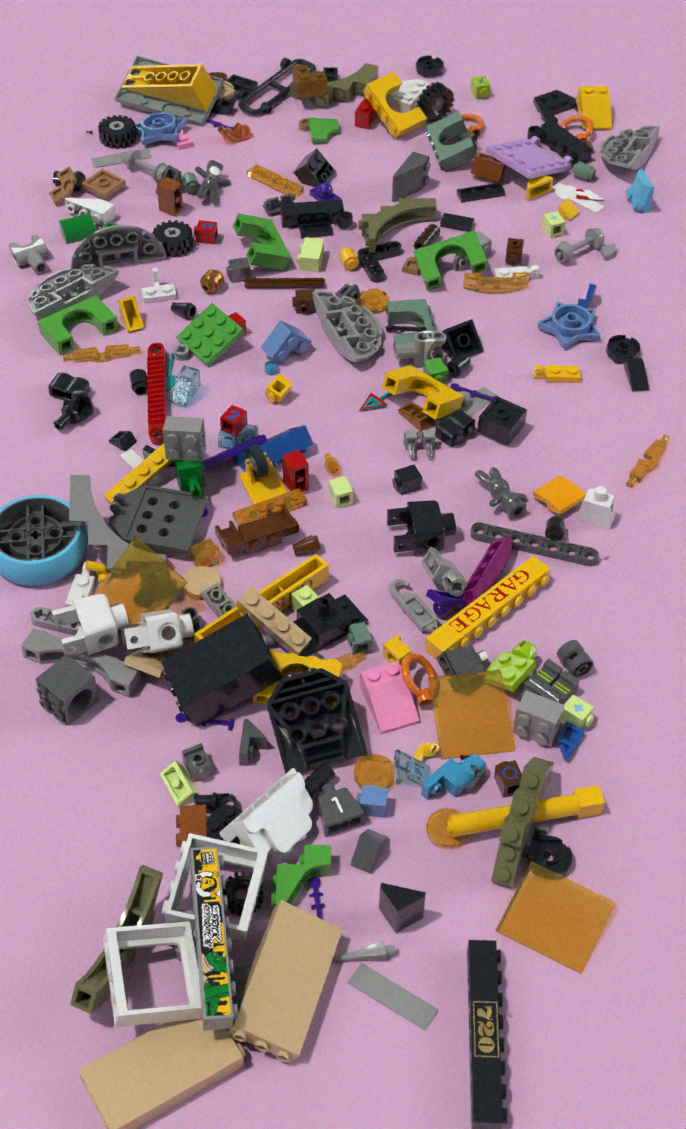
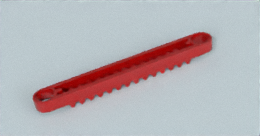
(156, 391)

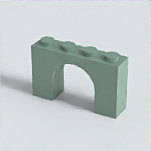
(450, 155)
(409, 312)

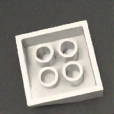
(407, 96)

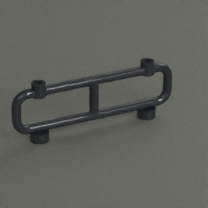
(286, 65)

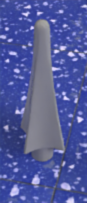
(374, 952)

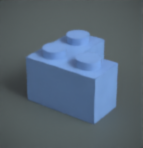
(283, 340)

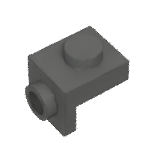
(350, 291)
(535, 832)

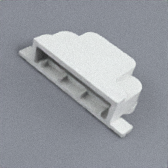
(275, 818)

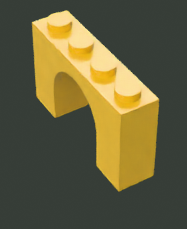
(396, 122)
(440, 398)
(292, 663)

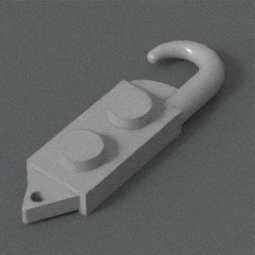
(414, 607)

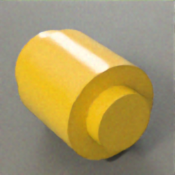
(348, 259)

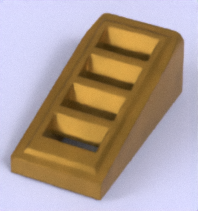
(416, 417)

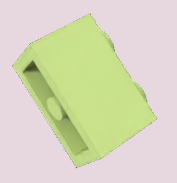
(311, 254)

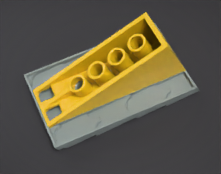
(171, 89)

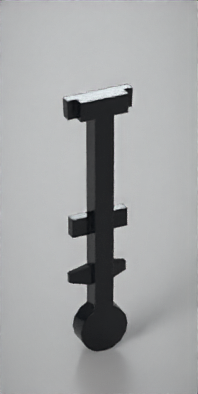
(404, 328)

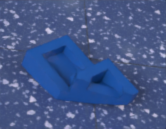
(590, 294)
(569, 739)

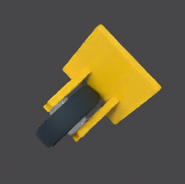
(260, 476)

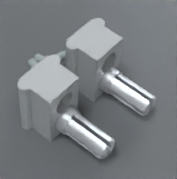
(427, 440)

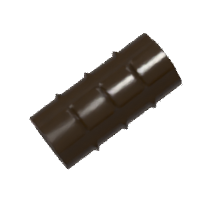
(427, 237)

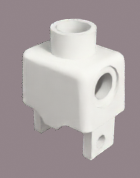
(96, 624)
(148, 631)

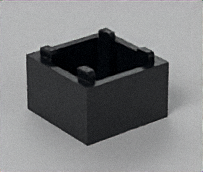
(502, 420)

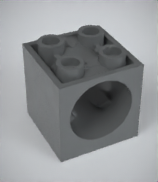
(67, 689)

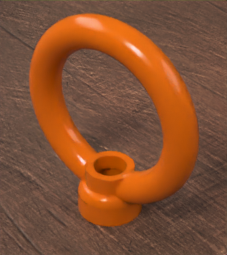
(476, 129)
(581, 136)
(423, 695)

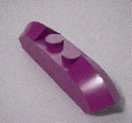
(488, 569)

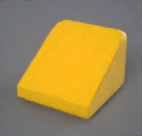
(568, 209)

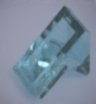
(409, 768)

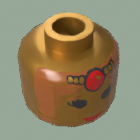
(212, 281)

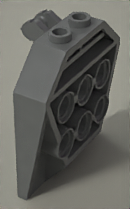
(159, 517)

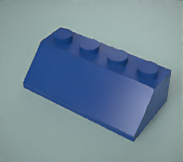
(281, 444)

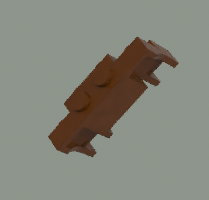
(258, 533)

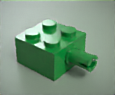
(190, 476)

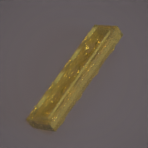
(274, 180)
(292, 500)

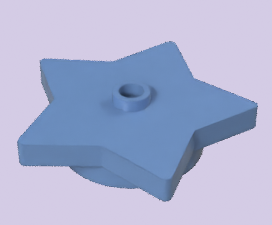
(160, 127)
(570, 324)

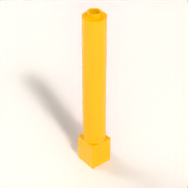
(582, 803)

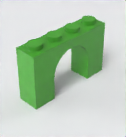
(464, 245)
(272, 251)
(89, 311)

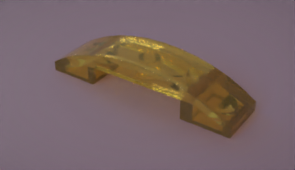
(495, 285)

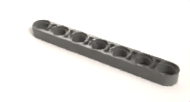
(541, 549)

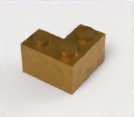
(308, 83)

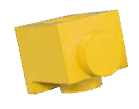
(278, 389)
(395, 650)

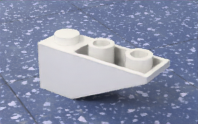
(100, 210)

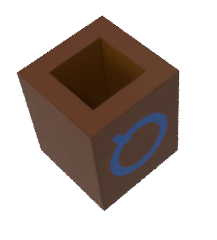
(507, 777)

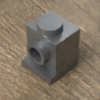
(197, 762)

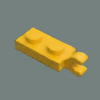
(558, 373)

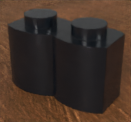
(64, 385)
(455, 428)

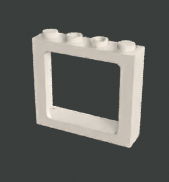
(232, 854)
(148, 936)

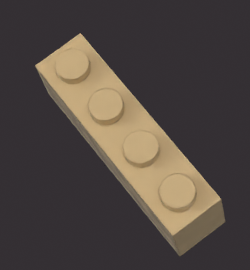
(273, 621)

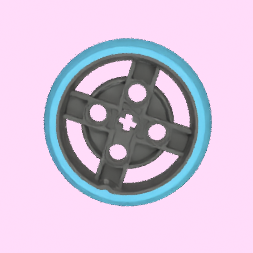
(38, 542)

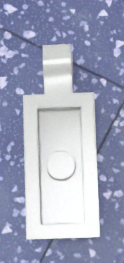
(507, 272)
(81, 586)

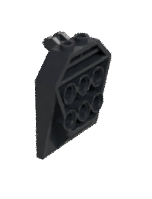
(314, 689)

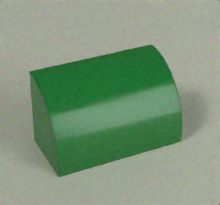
(77, 228)

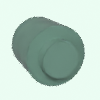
(583, 171)
(190, 183)

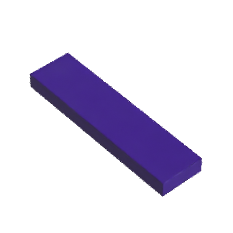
(233, 451)

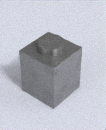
(238, 269)

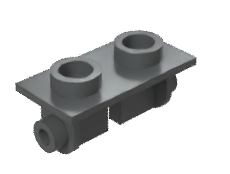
(272, 205)

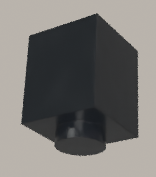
(407, 479)

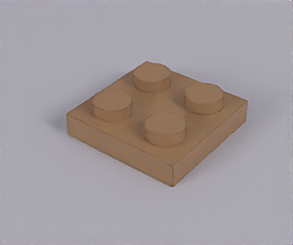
(103, 184)

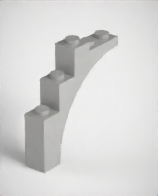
(83, 510)

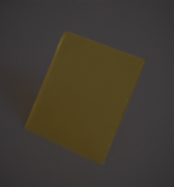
(141, 582)
(471, 714)
(556, 917)

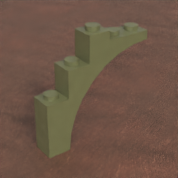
(343, 88)
(406, 211)
(517, 824)
(94, 987)

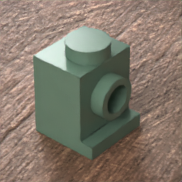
(359, 638)

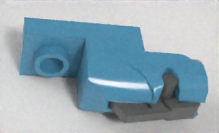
(455, 776)

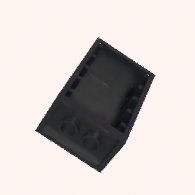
(220, 670)

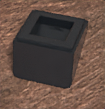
(123, 440)

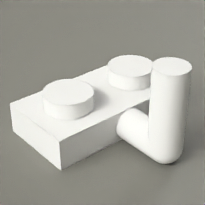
(158, 293)

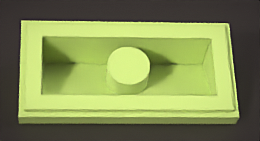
(179, 783)

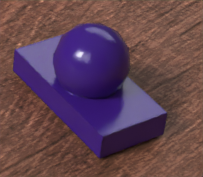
(324, 192)
(444, 602)

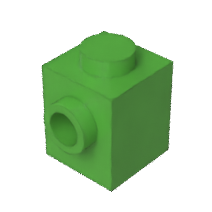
(436, 369)

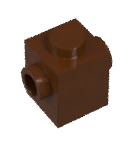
(514, 251)
(303, 301)

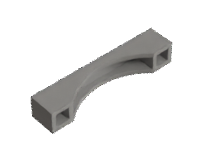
(46, 648)

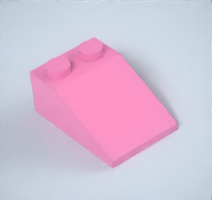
(388, 697)

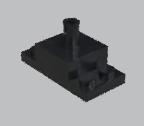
(327, 621)

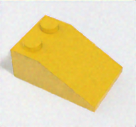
(596, 105)

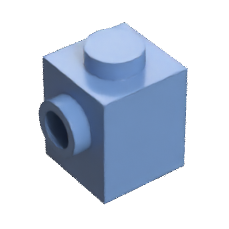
(373, 800)

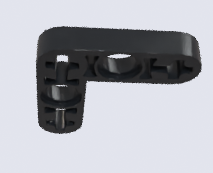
(389, 250)

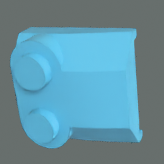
(641, 192)

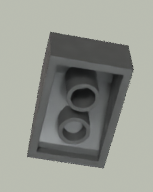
(411, 176)

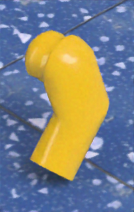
(99, 568)
(426, 750)

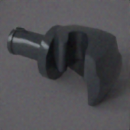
(74, 410)

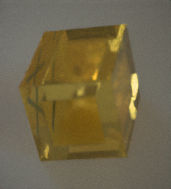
(204, 553)

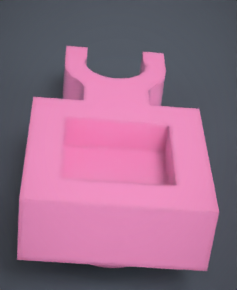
(183, 141)

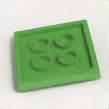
(210, 334)

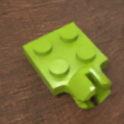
(515, 665)

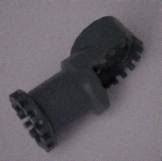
(214, 801)

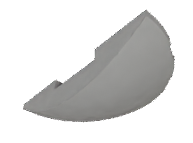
(630, 148)
(116, 245)
(69, 288)
(349, 327)

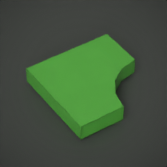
(322, 128)

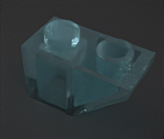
(185, 386)
(227, 441)

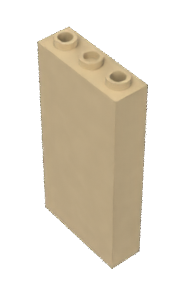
(285, 982)
(159, 1071)

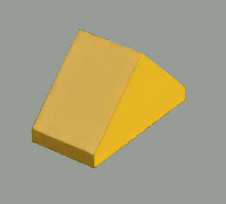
(538, 186)
(130, 313)

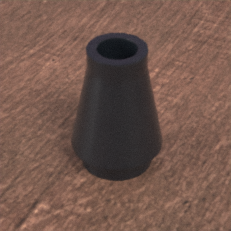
(186, 310)

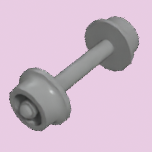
(132, 159)
(593, 238)

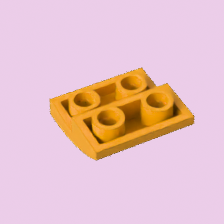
(559, 494)

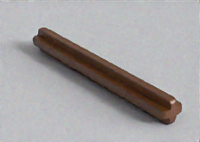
(284, 282)

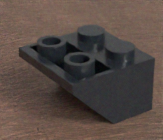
(314, 169)

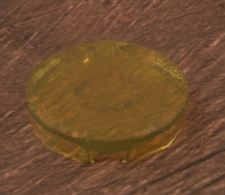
(374, 300)
(374, 770)
(437, 830)

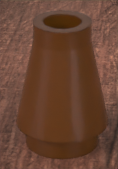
(307, 545)

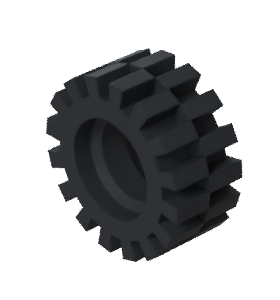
(236, 883)

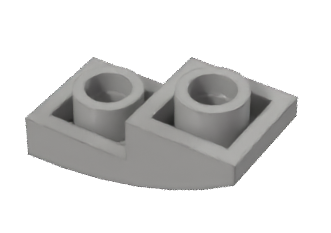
(217, 600)

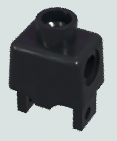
(424, 525)

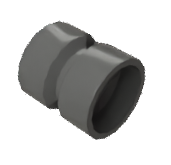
(575, 658)

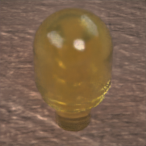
(331, 465)

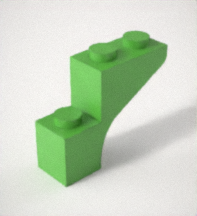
(292, 877)

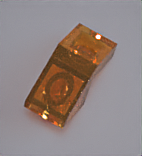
(237, 134)

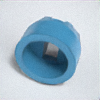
(271, 367)

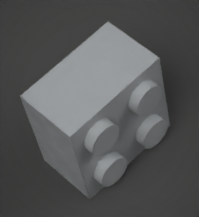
(184, 438)
(538, 718)

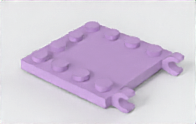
(528, 158)

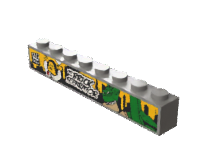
(211, 939)

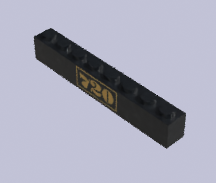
(484, 1035)

